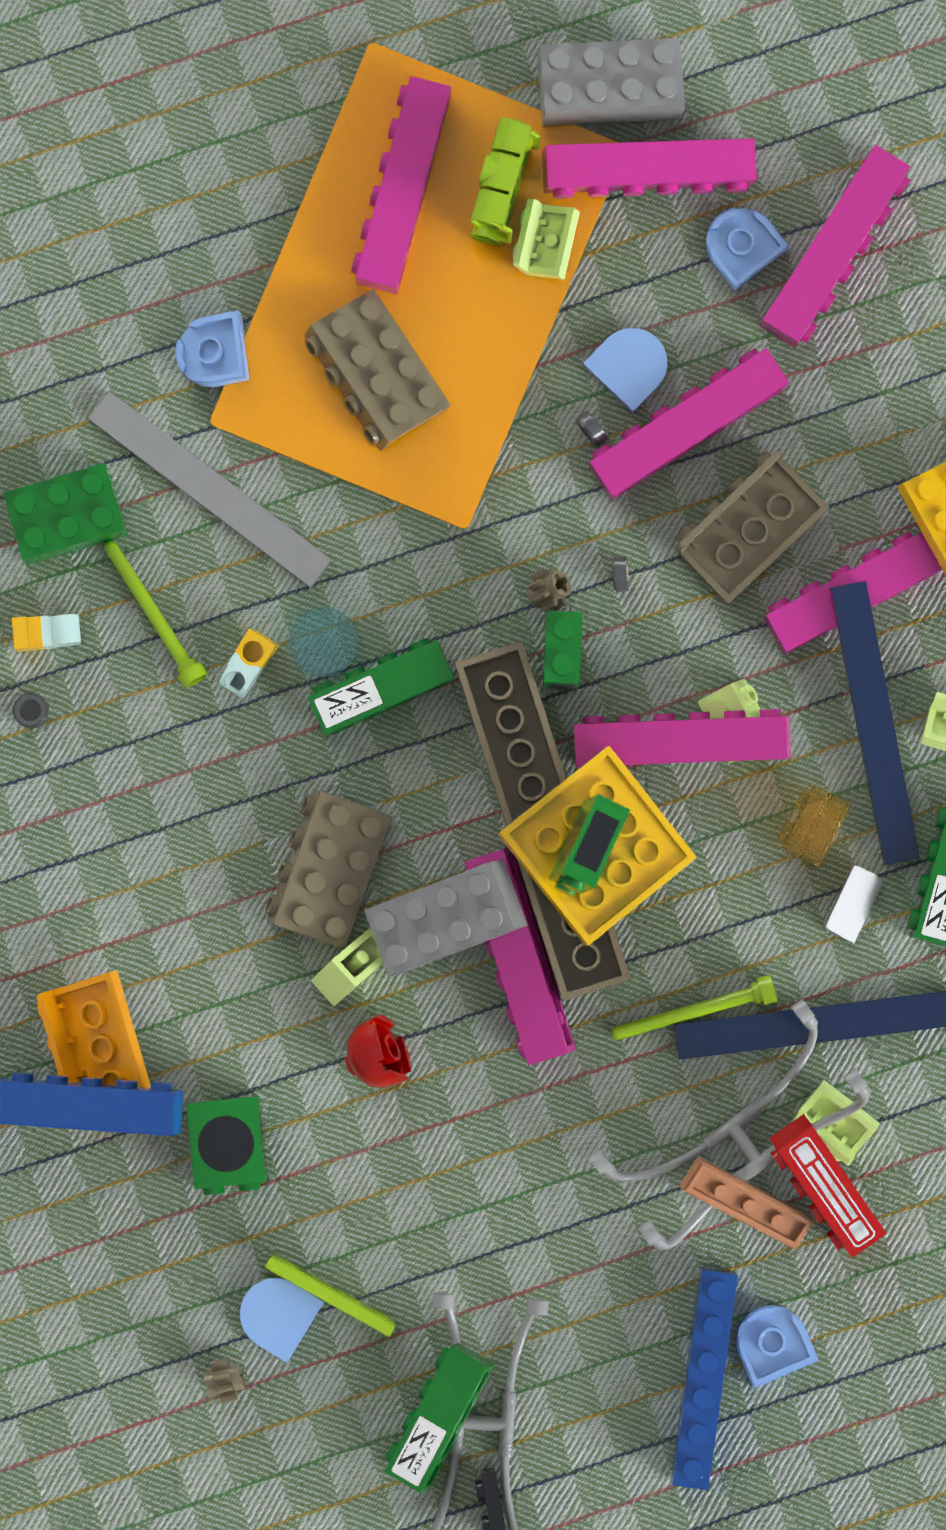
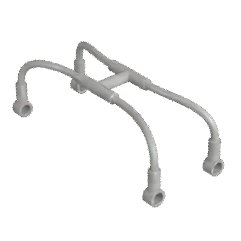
(733, 1128)
(503, 1424)

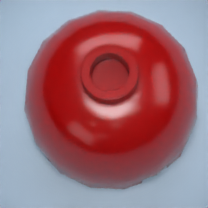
(376, 1054)

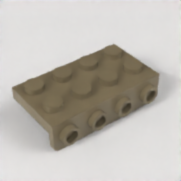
(375, 369)
(750, 526)
(327, 868)

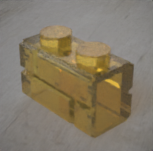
(814, 825)

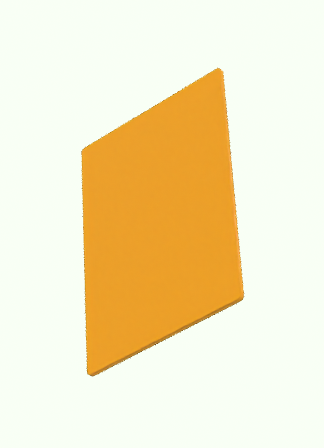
(457, 302)

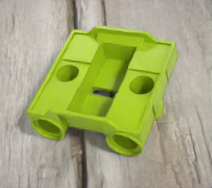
(501, 181)

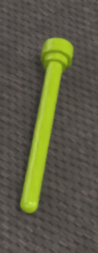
(189, 670)
(760, 992)

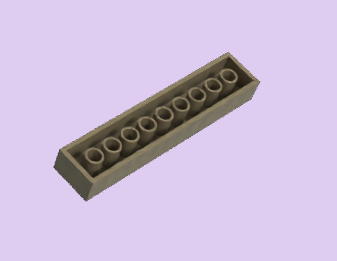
(522, 771)

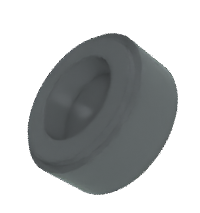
(591, 428)
(620, 574)
(31, 710)

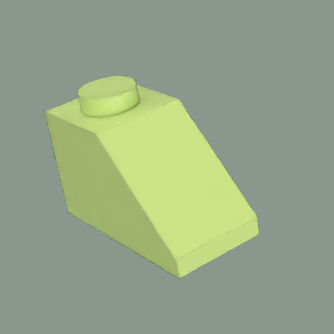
(349, 968)

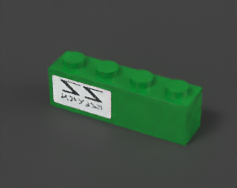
(380, 688)
(929, 920)
(439, 1417)

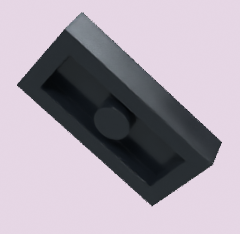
(488, 1491)

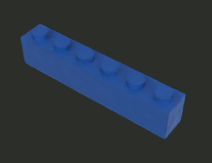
(91, 1105)
(704, 1378)

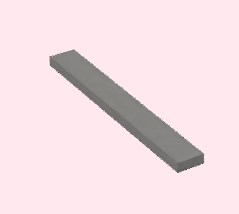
(210, 489)

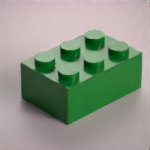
(65, 514)

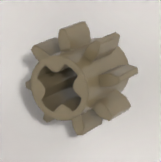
(549, 589)
(224, 1380)

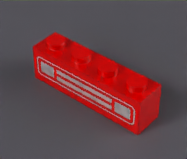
(827, 1185)

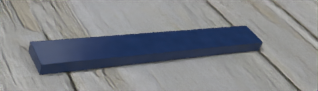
(874, 722)
(834, 1023)

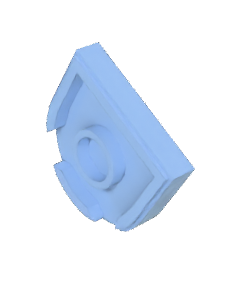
(742, 245)
(214, 350)
(629, 365)
(278, 1315)
(773, 1344)

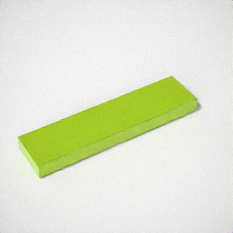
(331, 1294)

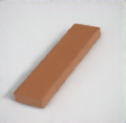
(746, 1203)

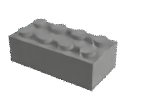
(610, 82)
(446, 917)

